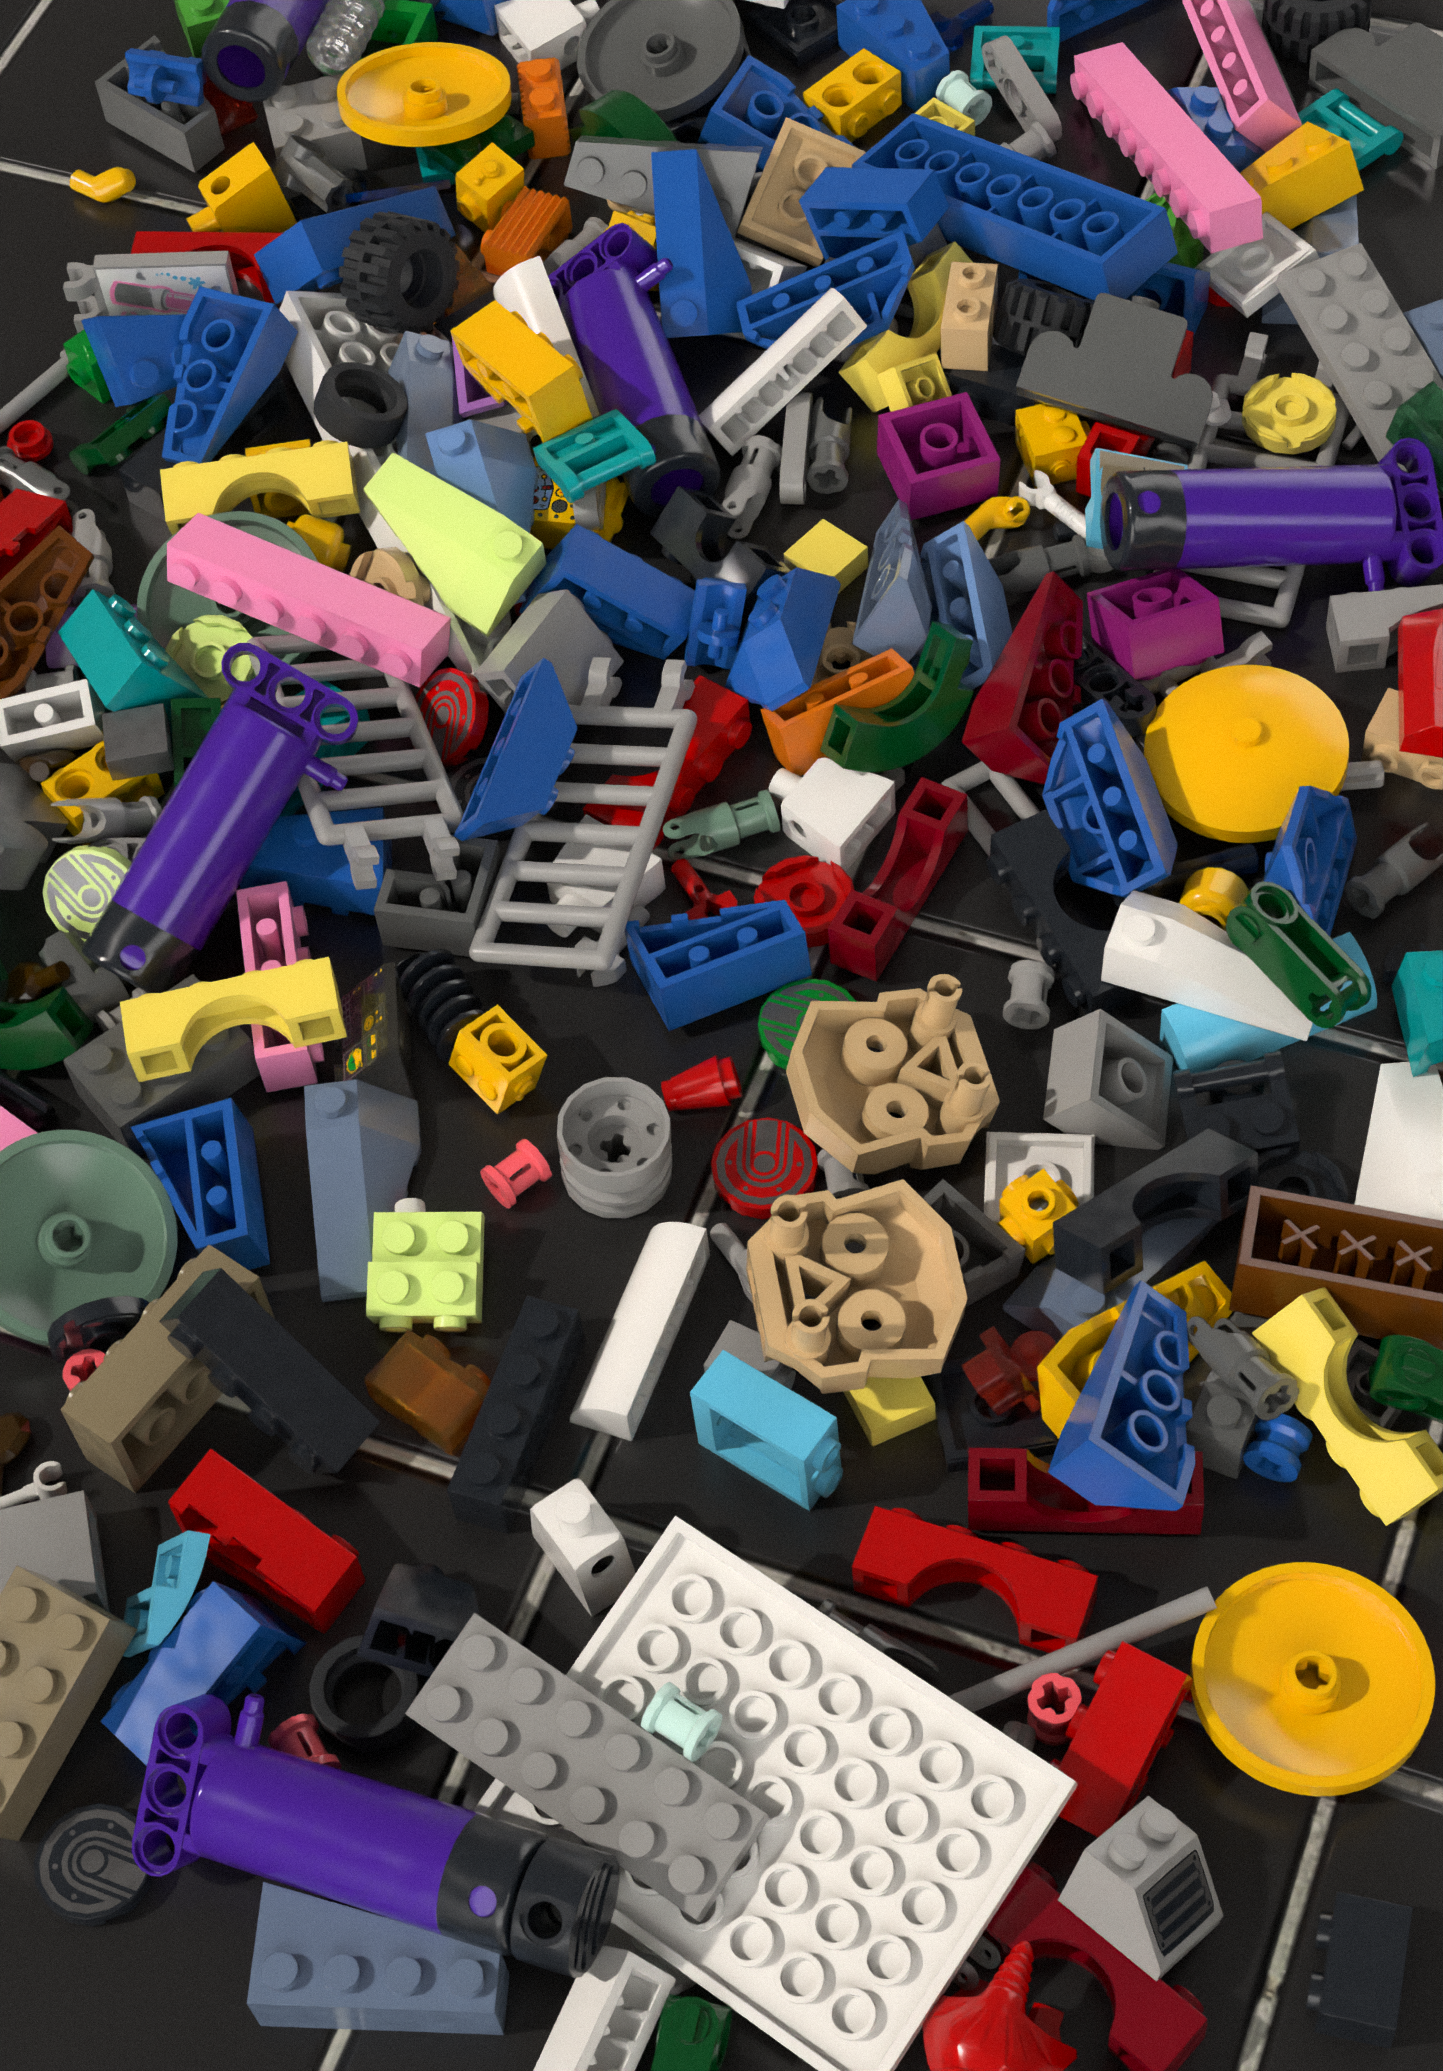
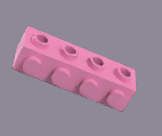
(272, 940)

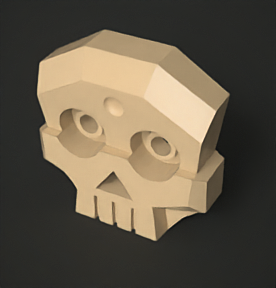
(925, 1072)
(901, 1279)

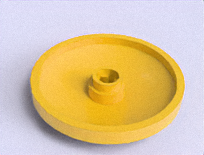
(424, 94)
(1239, 748)
(1312, 1679)

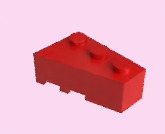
(26, 522)
(267, 1542)
(1120, 1735)

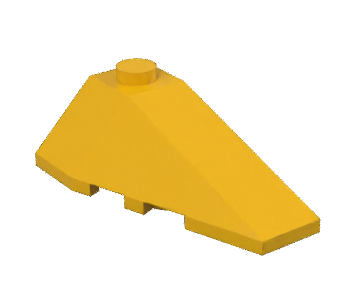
(1072, 1359)

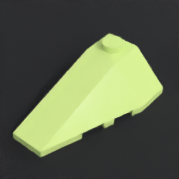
(461, 545)

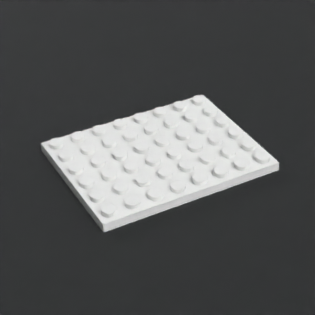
(882, 1796)

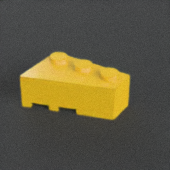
(1304, 175)
(523, 370)

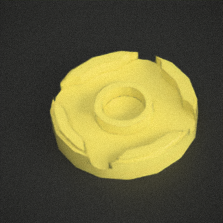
(1289, 413)

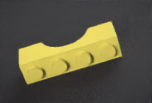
(889, 349)
(316, 476)
(172, 1026)
(1390, 1467)

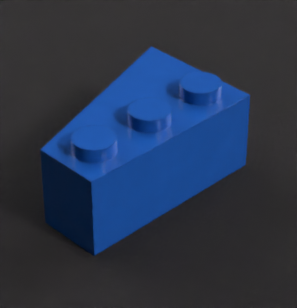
(717, 960)
(211, 1652)

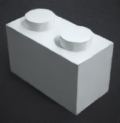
(51, 719)

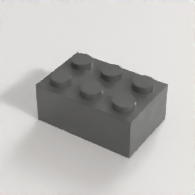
(112, 1092)

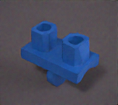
(165, 77)
(715, 622)

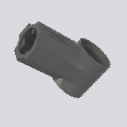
(306, 172)
(89, 983)

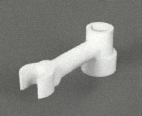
(1047, 498)

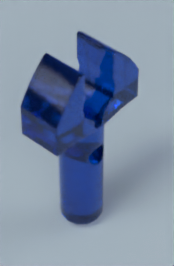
(952, 28)

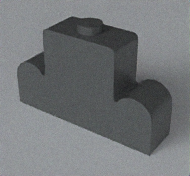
(1390, 82)
(1121, 372)
(25, 827)

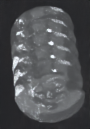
(343, 34)

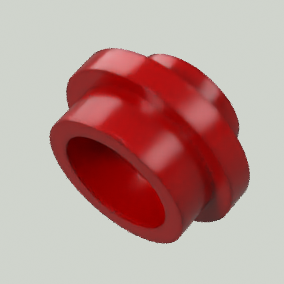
(30, 441)

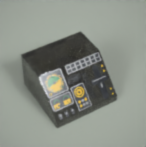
(377, 1034)

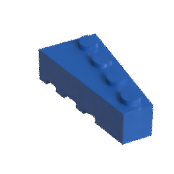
(311, 250)

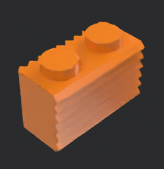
(544, 107)
(527, 228)

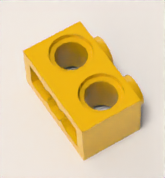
(856, 94)
(91, 779)

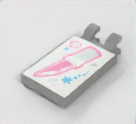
(146, 283)

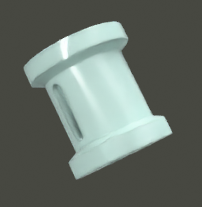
(962, 96)
(681, 1721)

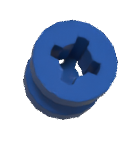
(1278, 1448)

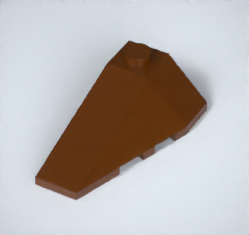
(33, 603)

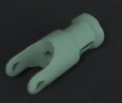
(721, 826)

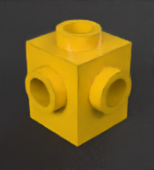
(1019, 1214)

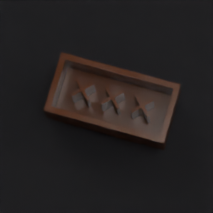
(1371, 1260)

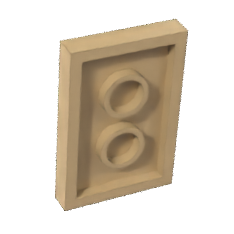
(793, 166)

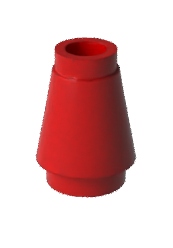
(703, 1085)

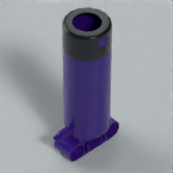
(258, 45)
(632, 363)
(1280, 517)
(215, 823)

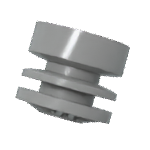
(608, 1123)

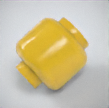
(324, 540)
(1213, 894)

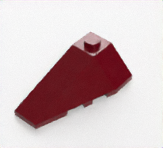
(1030, 686)

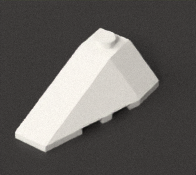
(1192, 962)
(1404, 1144)

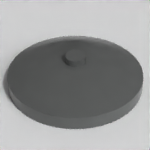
(662, 52)

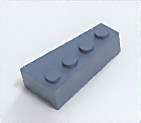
(368, 1972)

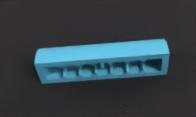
(1206, 1039)

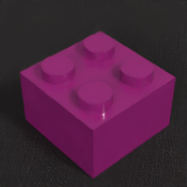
(938, 455)
(1156, 623)

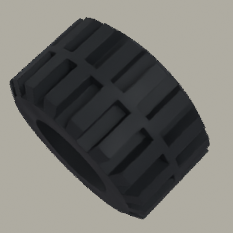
(1304, 24)
(399, 272)
(1039, 307)

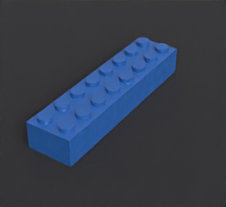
(1032, 211)

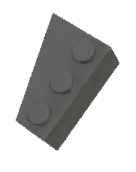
(174, 129)

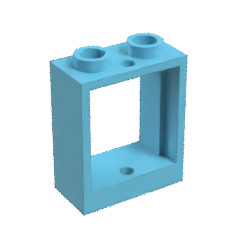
(767, 1430)

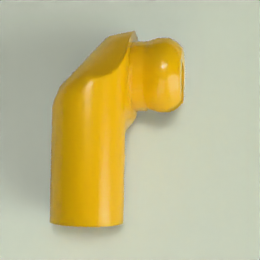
(105, 186)
(998, 514)

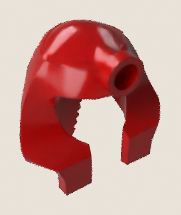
(991, 2028)

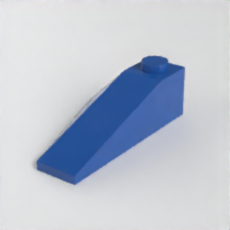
(755, 109)
(693, 234)

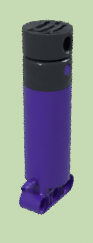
(367, 1842)

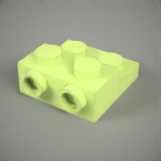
(426, 1270)

